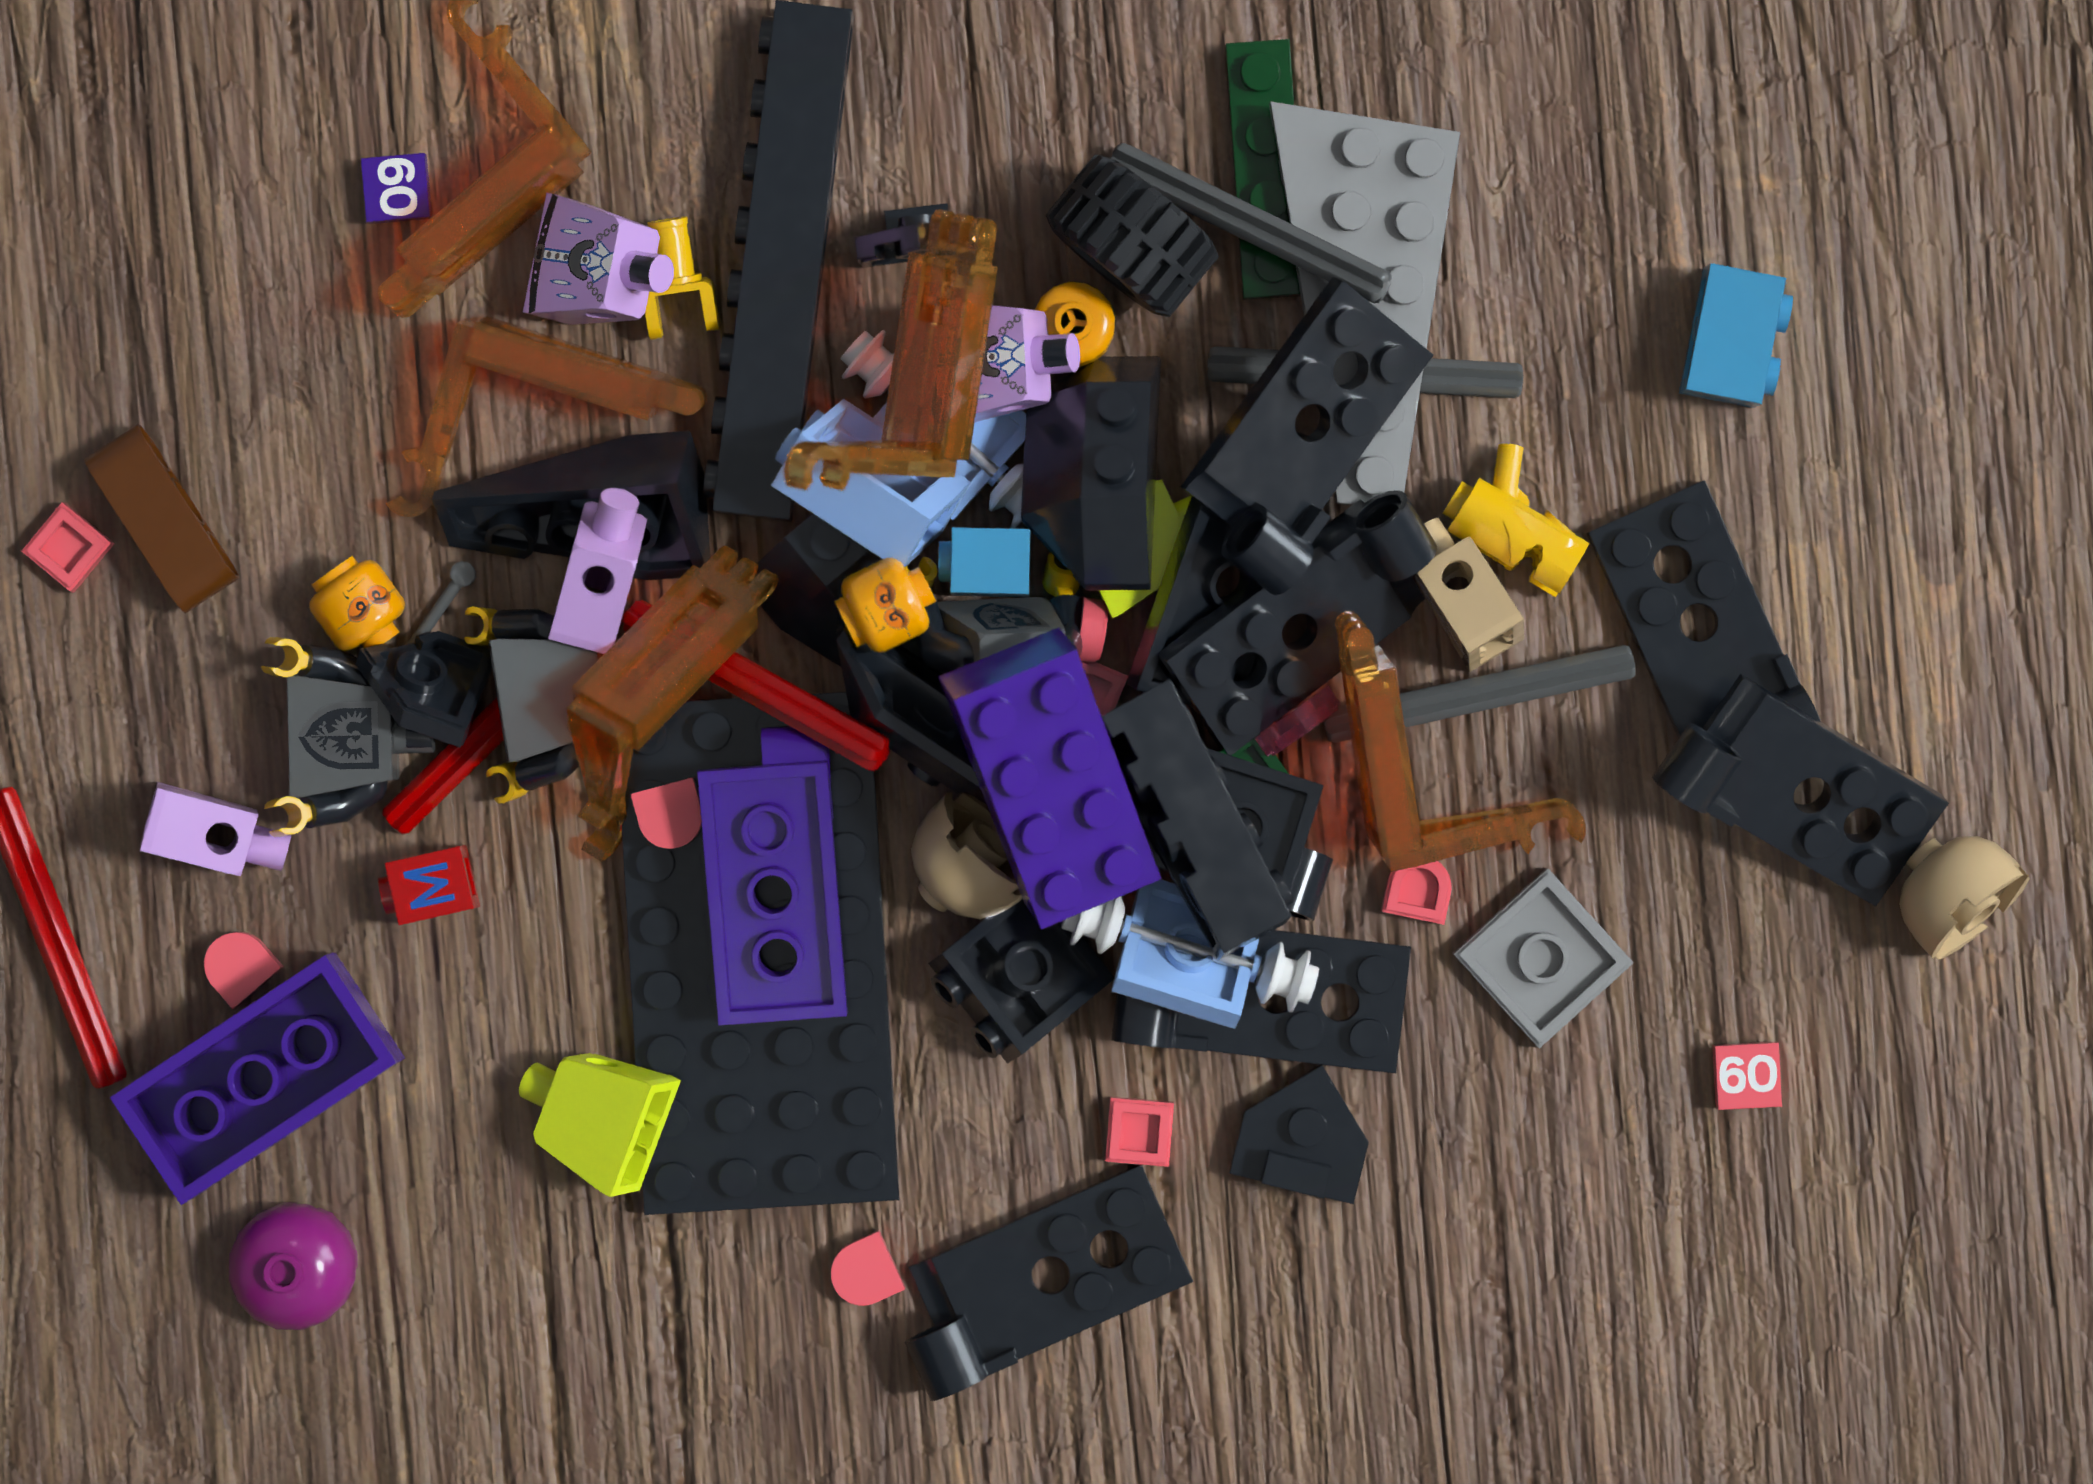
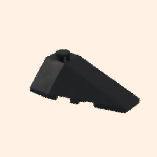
(543, 502)
(810, 577)

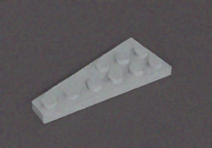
(1386, 199)

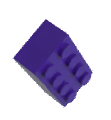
(1050, 777)
(257, 1077)

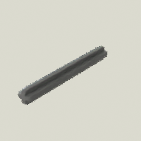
(1256, 225)
(1438, 377)
(1502, 689)

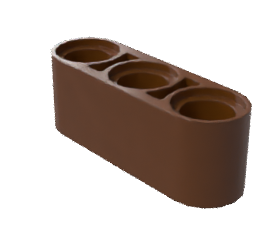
(161, 518)

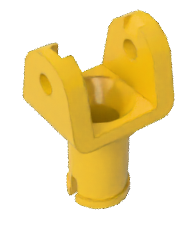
(676, 244)

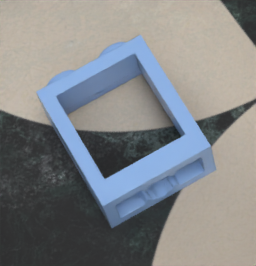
(880, 511)

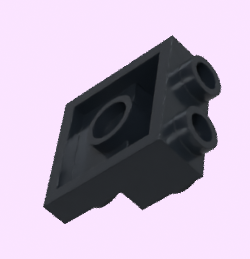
(1017, 979)

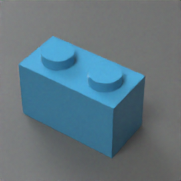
(1735, 336)
(986, 562)

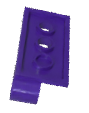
(780, 825)

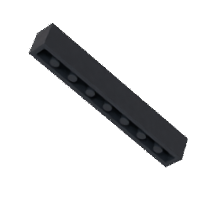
(782, 255)

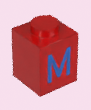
(429, 885)

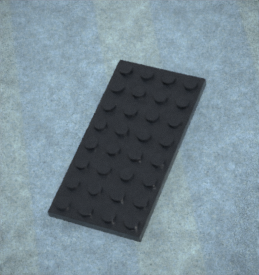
(761, 1106)

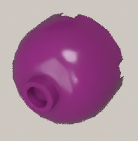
(293, 1266)

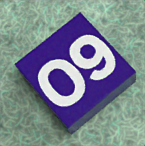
(396, 188)

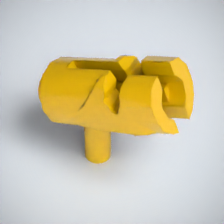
(1510, 530)

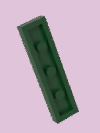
(1255, 77)

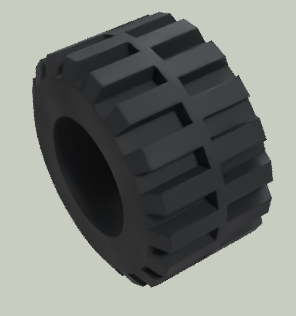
(1132, 235)

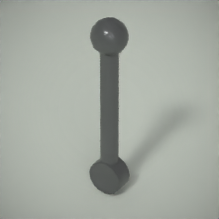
(461, 575)

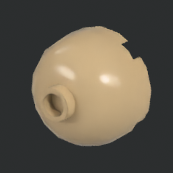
(963, 860)
(1957, 890)

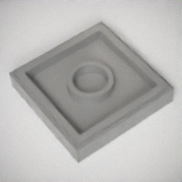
(1542, 958)

